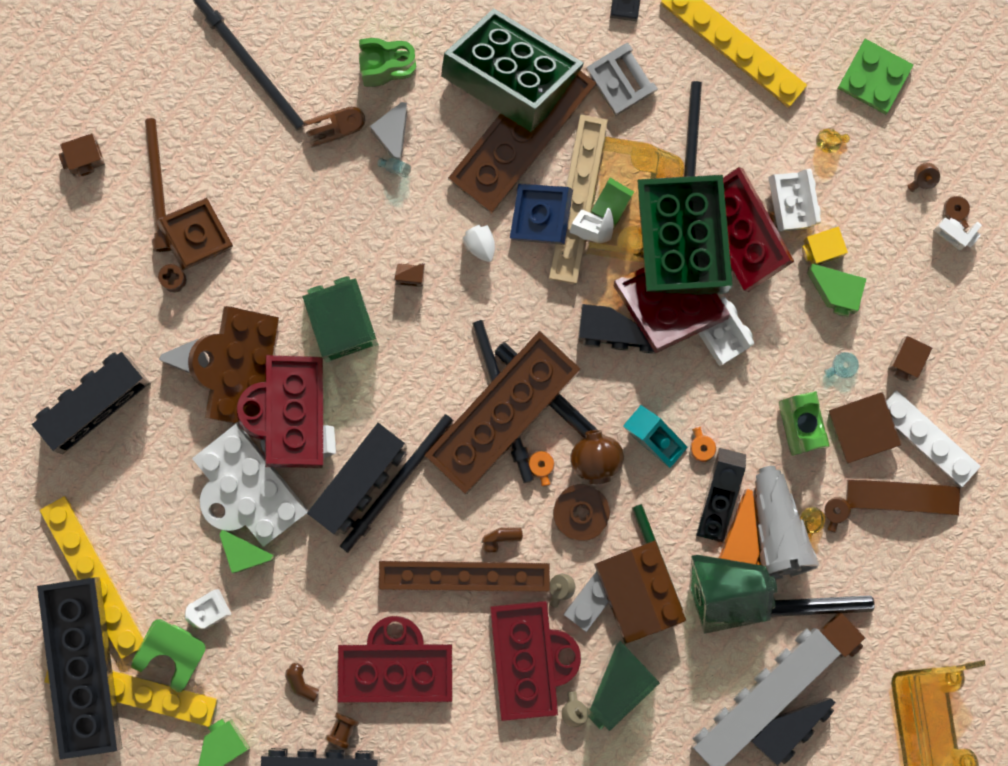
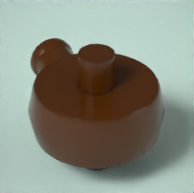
(925, 177)

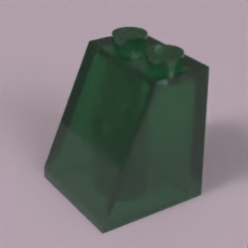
(339, 319)
(730, 592)
(620, 687)

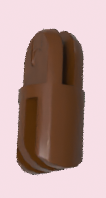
(344, 122)

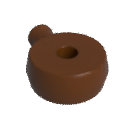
(962, 214)
(834, 517)

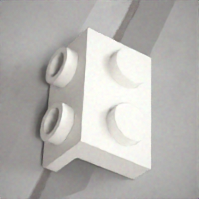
(795, 200)
(728, 337)

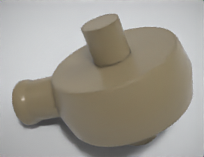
(562, 588)
(574, 712)

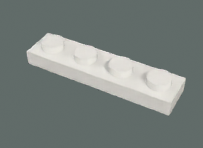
(931, 440)

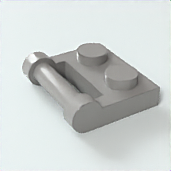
(614, 84)

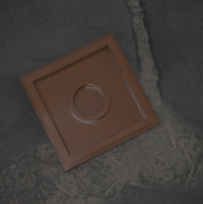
(194, 233)
(865, 427)

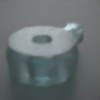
(395, 166)
(839, 369)

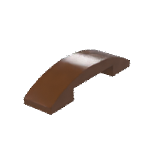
(903, 497)

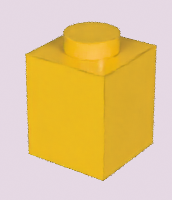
(824, 246)

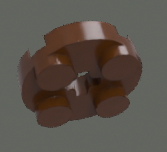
(595, 520)

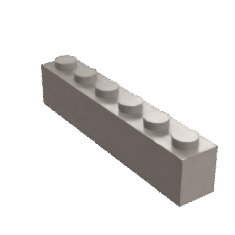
(766, 699)

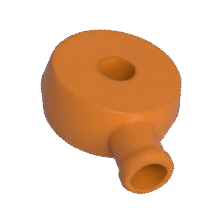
(700, 440)
(545, 471)

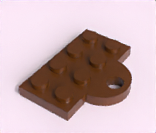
(234, 360)

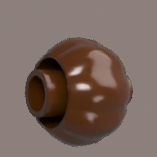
(596, 457)

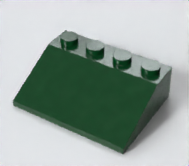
(510, 69)
(685, 235)

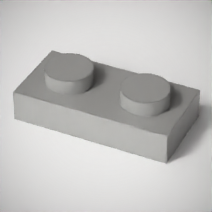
(588, 604)

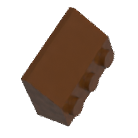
(640, 592)

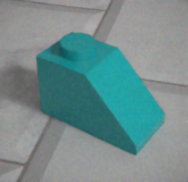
(655, 436)

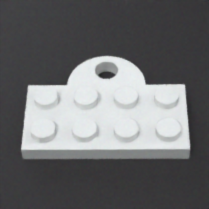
(245, 488)

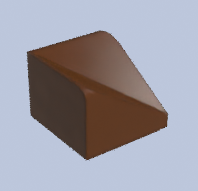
(410, 275)

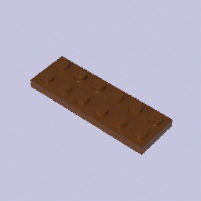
(509, 149)
(503, 412)

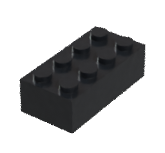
(90, 402)
(357, 480)
(308, 757)

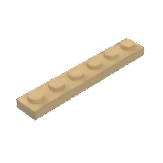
(582, 180)

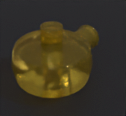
(830, 140)
(813, 520)

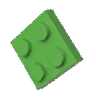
(875, 76)

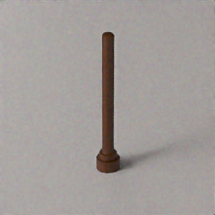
(158, 242)

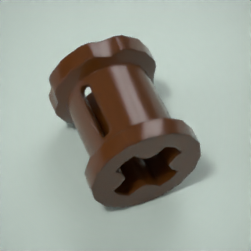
(165, 272)
(342, 730)

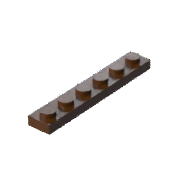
(464, 576)

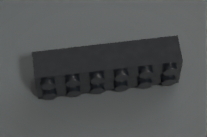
(79, 668)

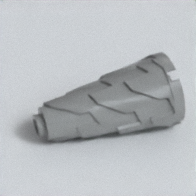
(780, 531)

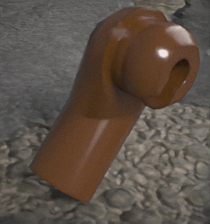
(508, 534)
(297, 685)

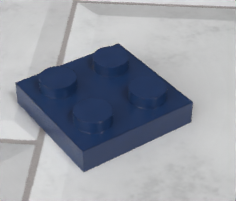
(541, 213)

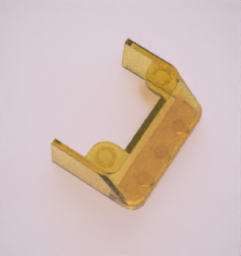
(644, 158)
(927, 717)

